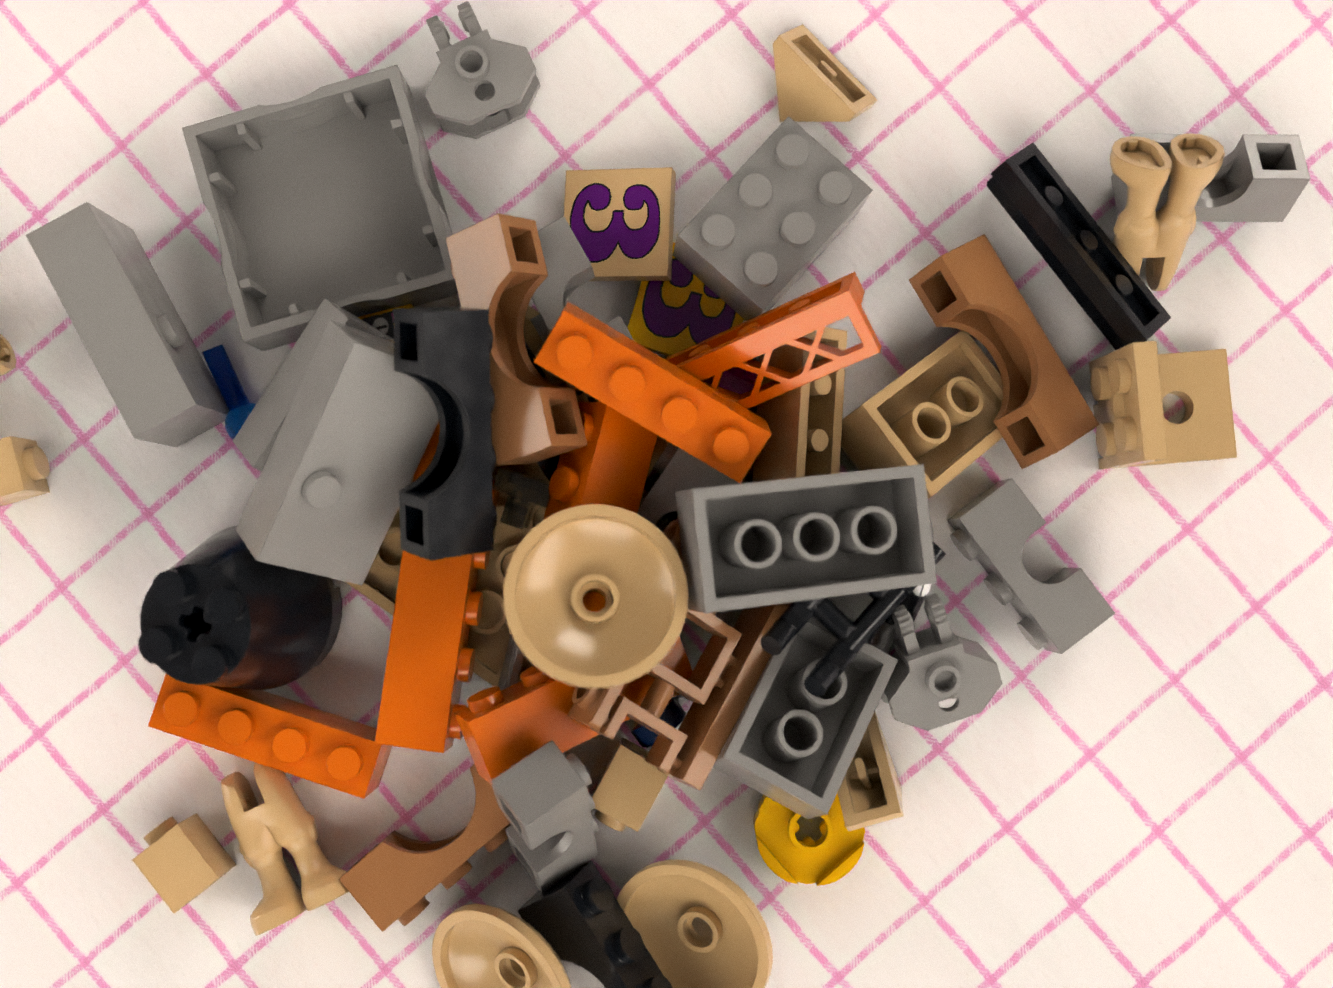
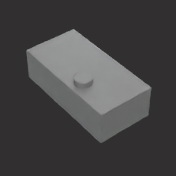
(129, 326)
(339, 460)
(805, 538)

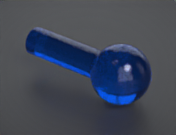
(230, 389)

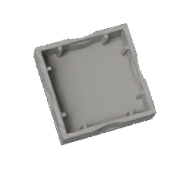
(323, 205)

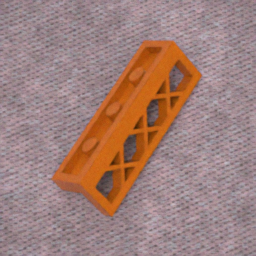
(784, 326)

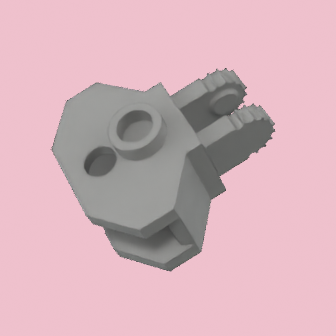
(479, 79)
(936, 668)

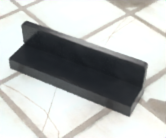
(1076, 248)

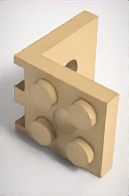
(1131, 411)

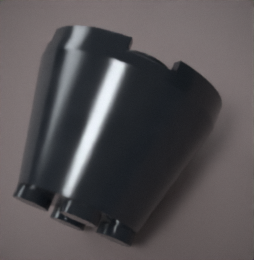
(237, 619)

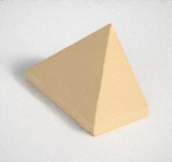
(814, 82)
(871, 785)

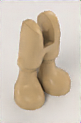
(1145, 169)
(262, 835)

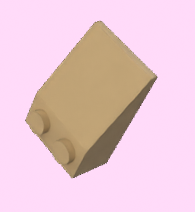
(930, 415)

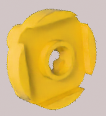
(806, 859)

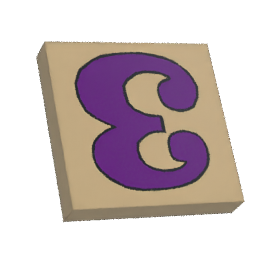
(623, 221)

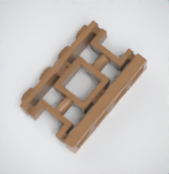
(716, 686)

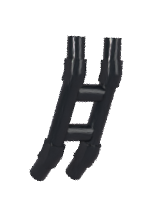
(850, 634)

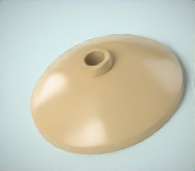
(603, 553)
(669, 912)
(493, 950)

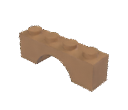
(499, 269)
(1040, 400)
(400, 870)

